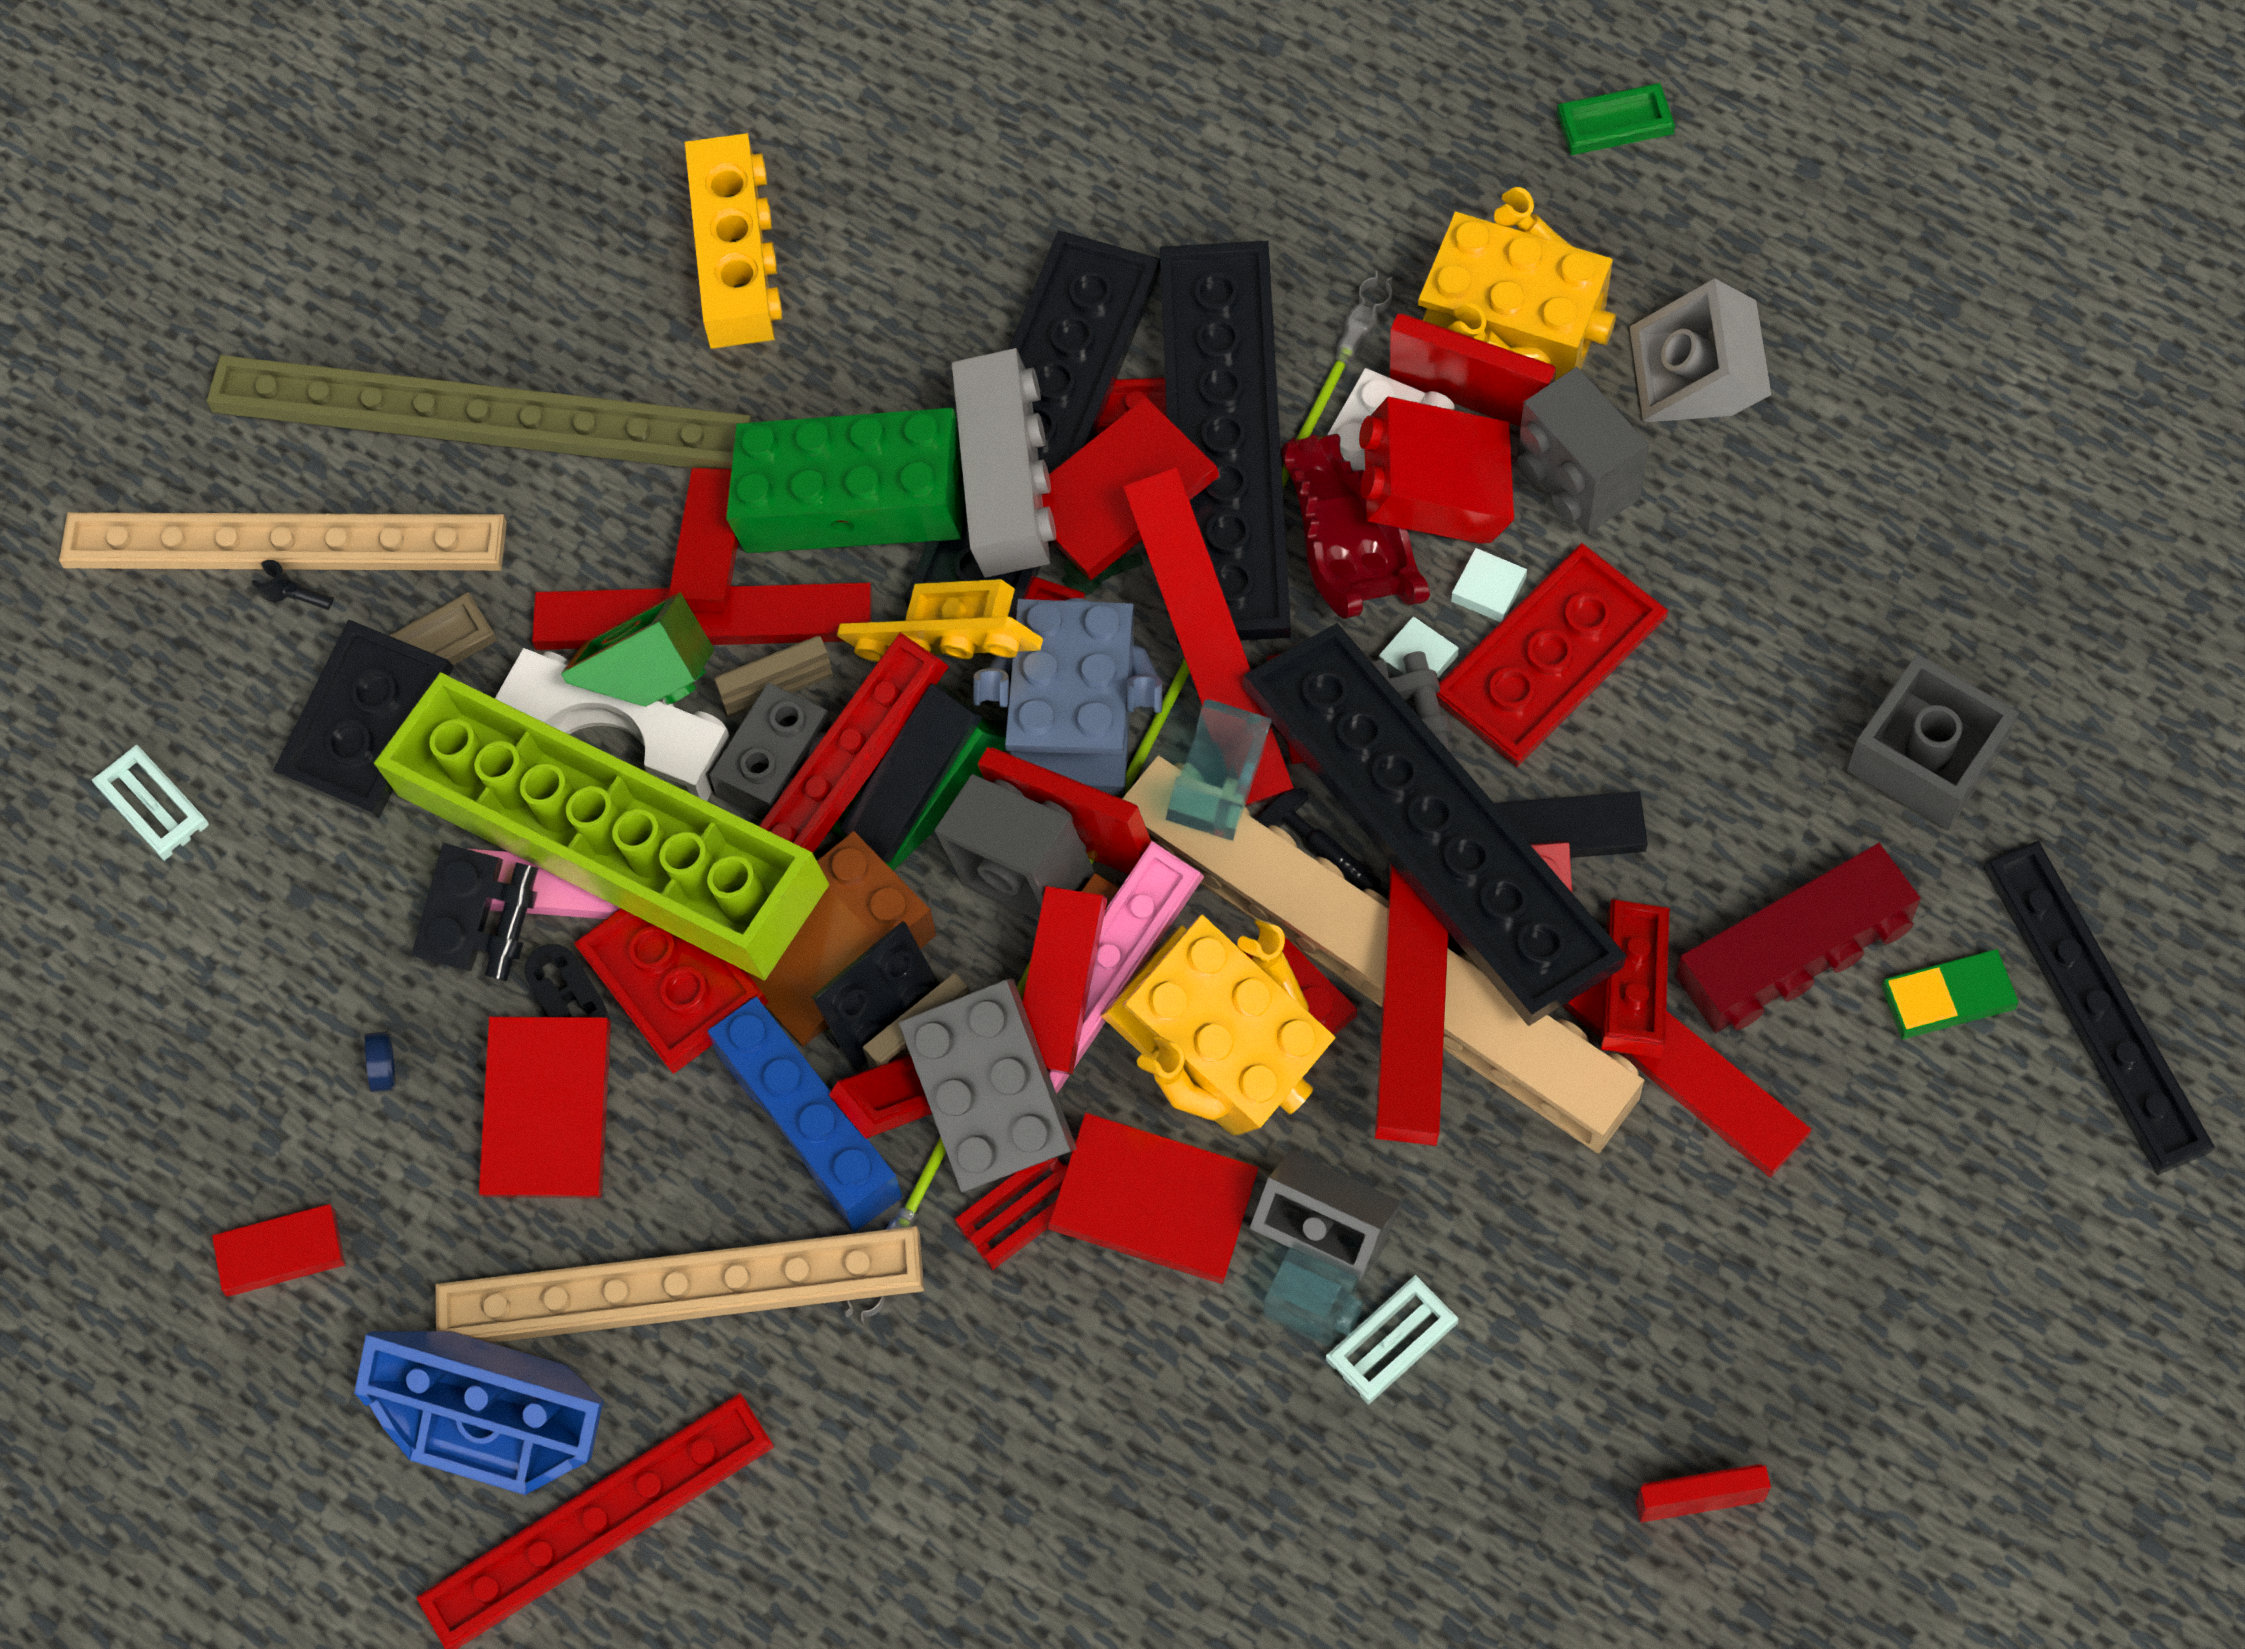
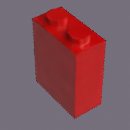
(1437, 471)

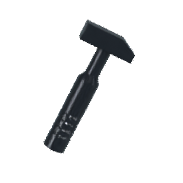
(1317, 840)

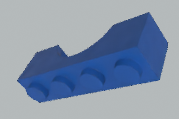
(800, 1105)

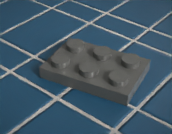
(987, 1085)

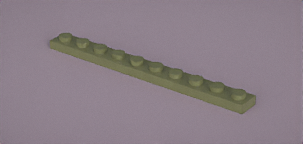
(474, 413)

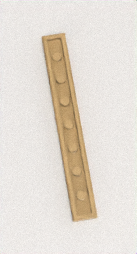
(288, 538)
(683, 1286)

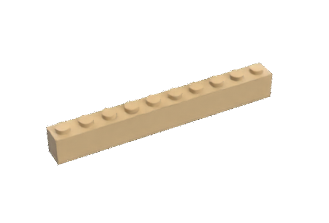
(1345, 932)

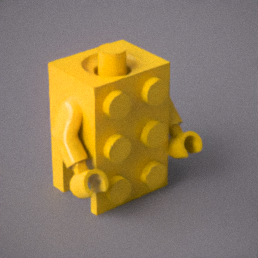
(1520, 286)
(1222, 1029)

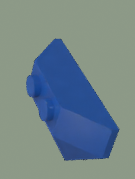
(478, 1407)

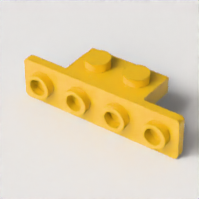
(950, 621)

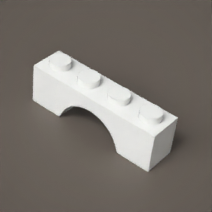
(676, 743)

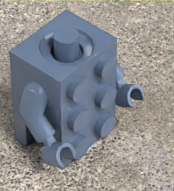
(1076, 692)

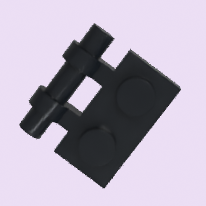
(459, 909)

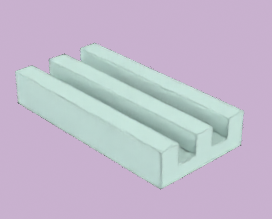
(177, 833)
(1355, 1374)

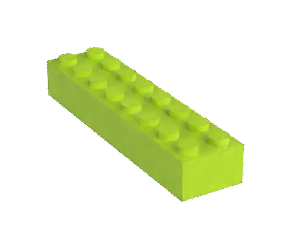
(604, 825)

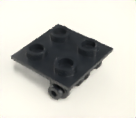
(874, 992)

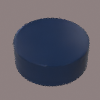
(380, 1061)

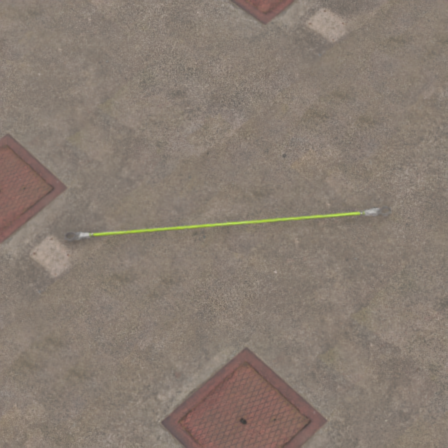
(1358, 329)

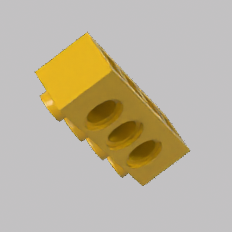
(715, 171)

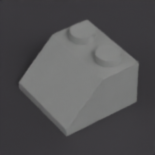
(1700, 356)

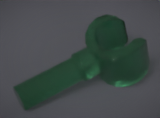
(1078, 581)

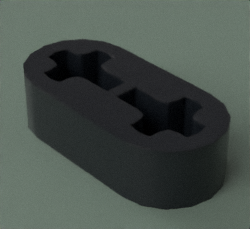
(577, 982)

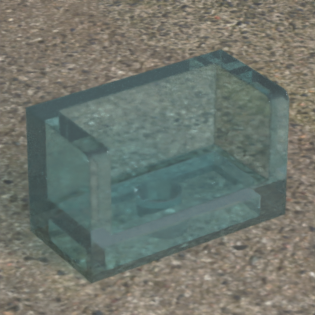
(1219, 769)

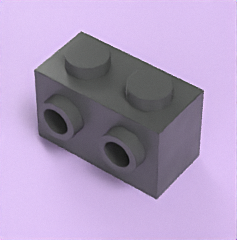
(768, 750)
(1325, 1214)

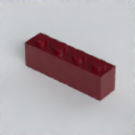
(1797, 939)

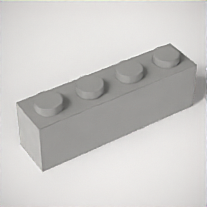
(1002, 463)

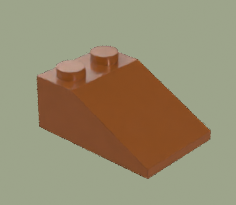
(850, 917)

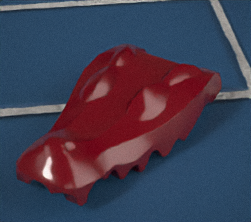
(1344, 551)

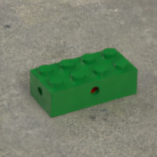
(847, 481)

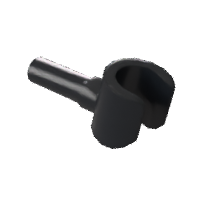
(284, 587)

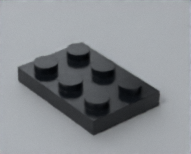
(354, 714)

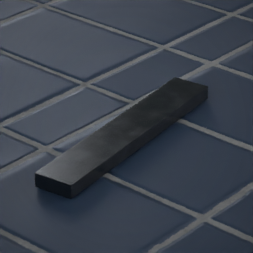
(2098, 1008)

